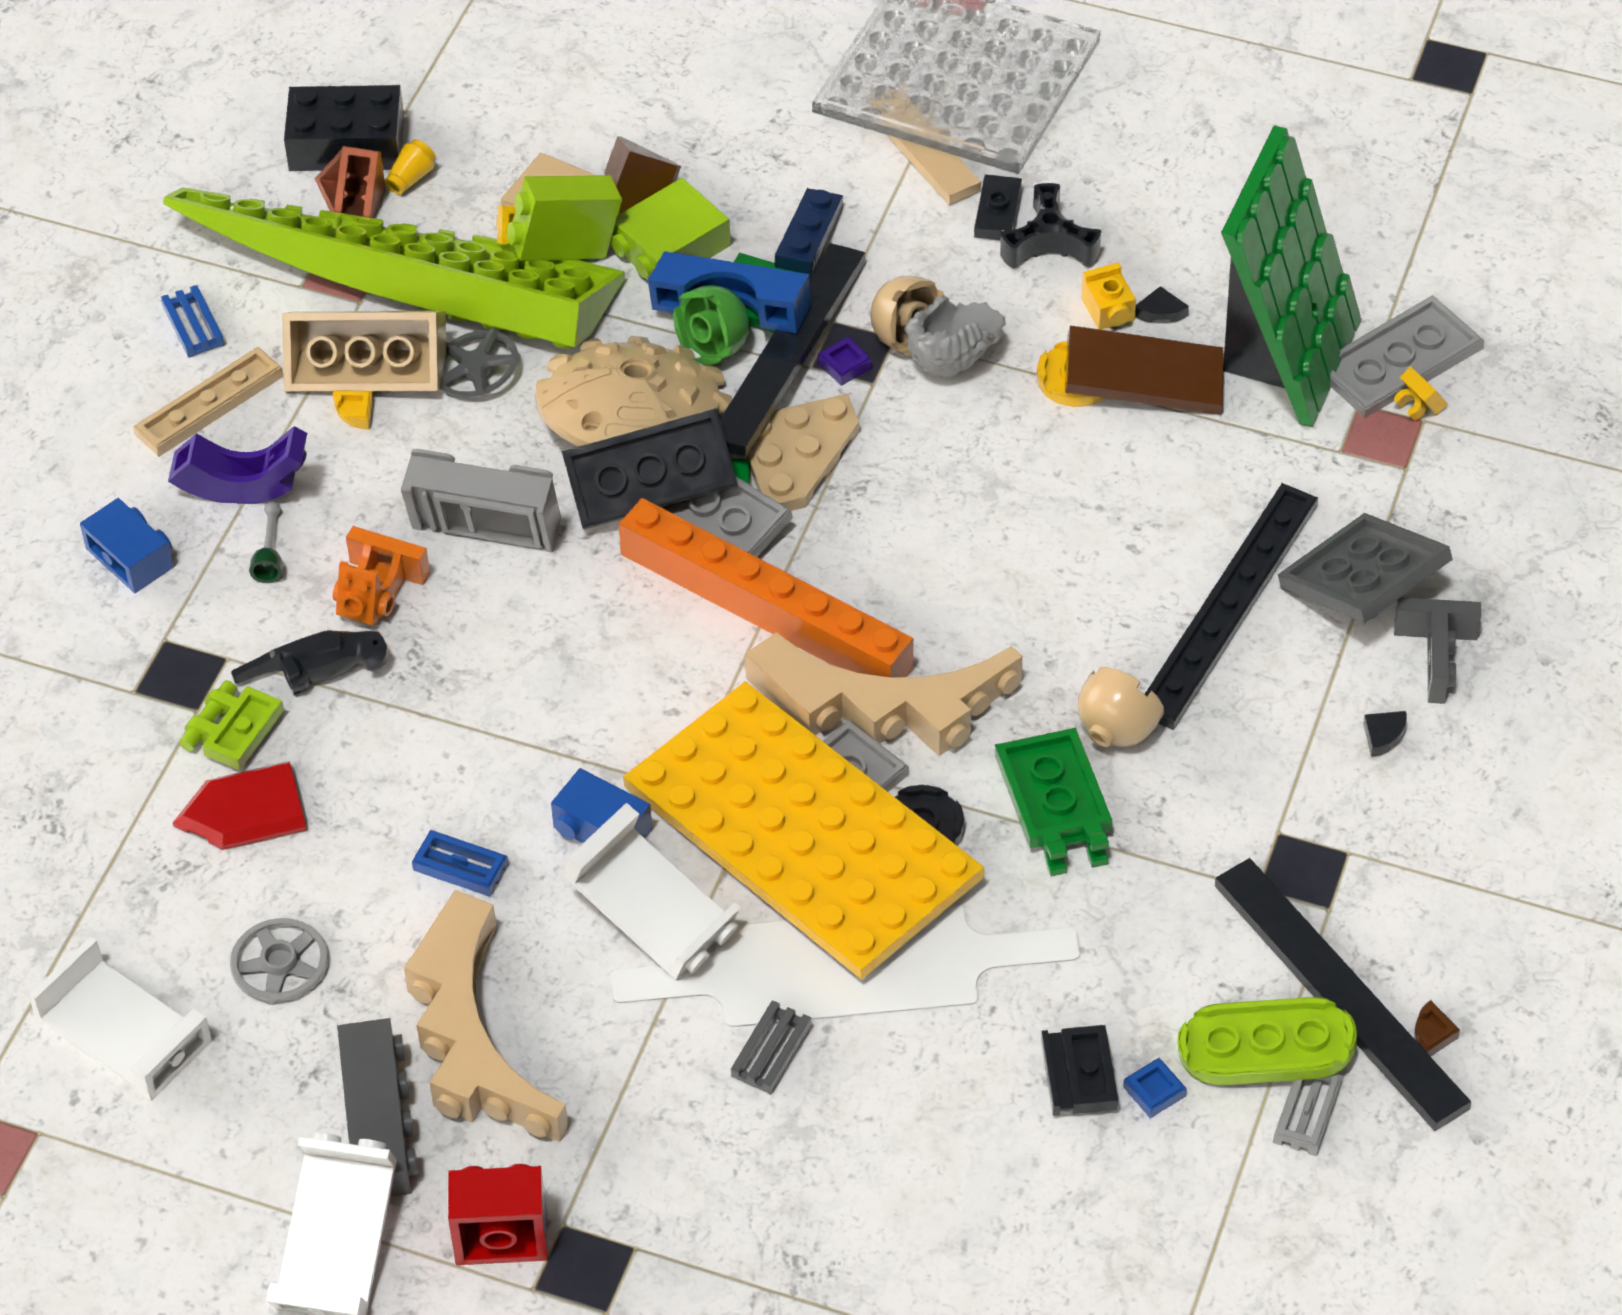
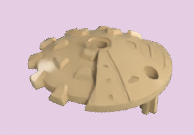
(625, 389)

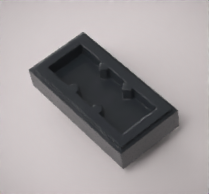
(997, 206)

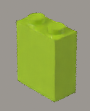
(564, 217)
(670, 221)

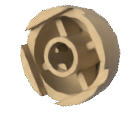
(896, 304)
(1116, 709)

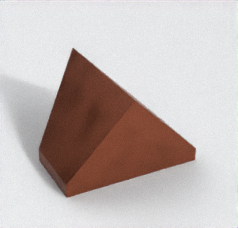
(353, 182)

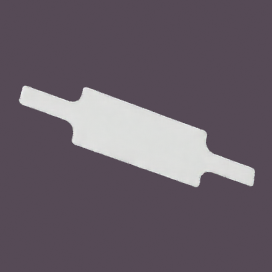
(788, 967)

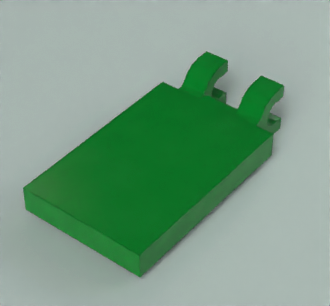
(1056, 796)

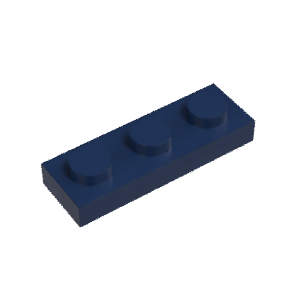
(808, 231)

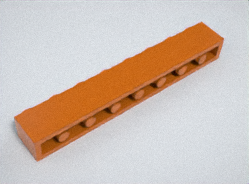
(763, 593)

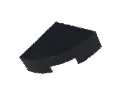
(1161, 306)
(1384, 730)

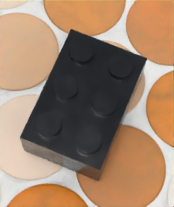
(338, 116)

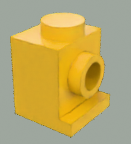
(1108, 296)

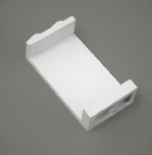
(648, 895)
(118, 1021)
(335, 1227)

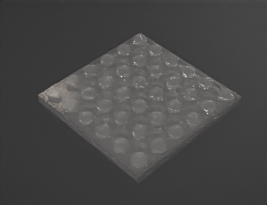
(958, 76)

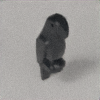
(318, 658)

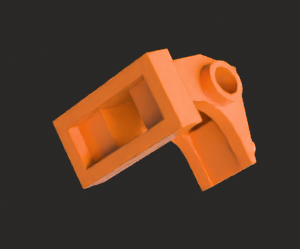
(370, 589)

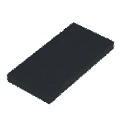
(655, 463)

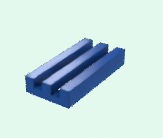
(184, 300)
(456, 868)

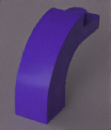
(238, 476)

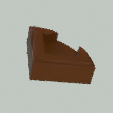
(1434, 1029)

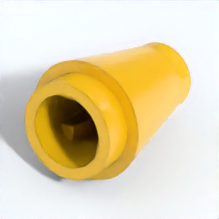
(411, 165)

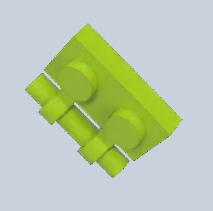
(239, 731)

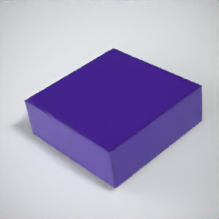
(844, 361)

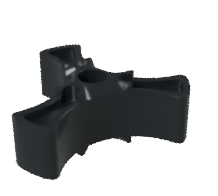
(1049, 233)

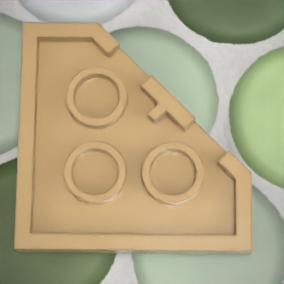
(801, 448)

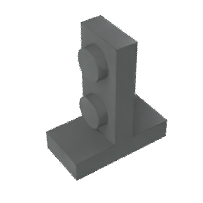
(1441, 624)

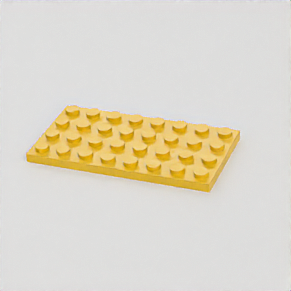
(804, 829)

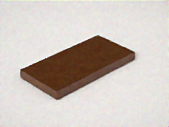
(1144, 370)

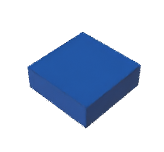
(1154, 1087)

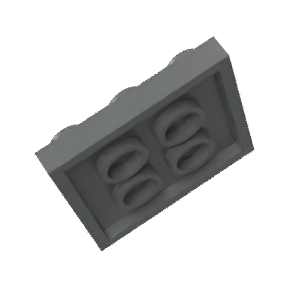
(1365, 567)

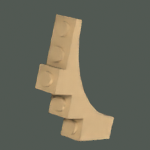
(931, 706)
(472, 1070)

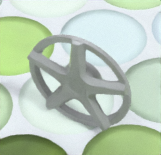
(279, 959)

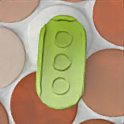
(1267, 1041)

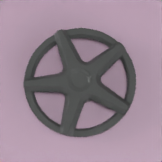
(478, 363)

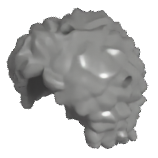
(951, 337)

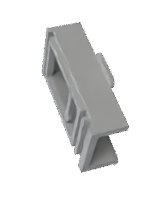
(481, 501)

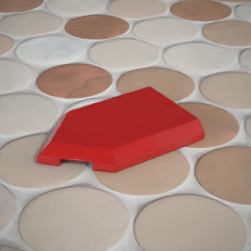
(244, 807)

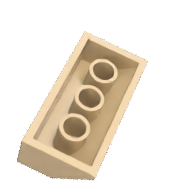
(363, 350)

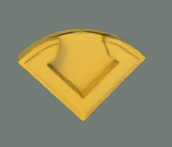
(354, 407)

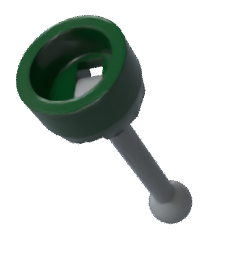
(266, 562)

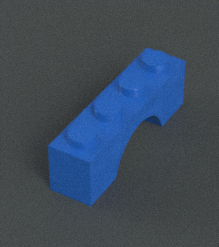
(775, 295)

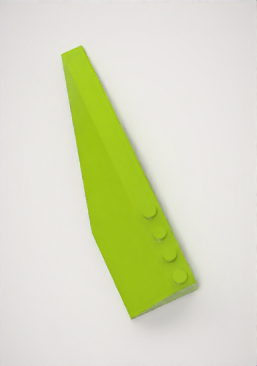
(427, 270)

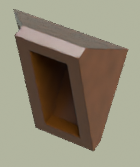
(638, 172)

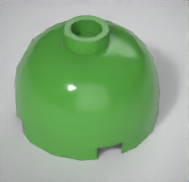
(711, 323)

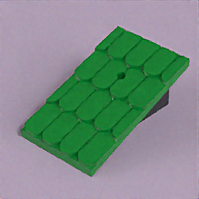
(1286, 283)

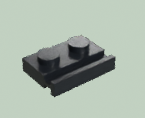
(1079, 1070)

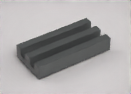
(786, 1018)

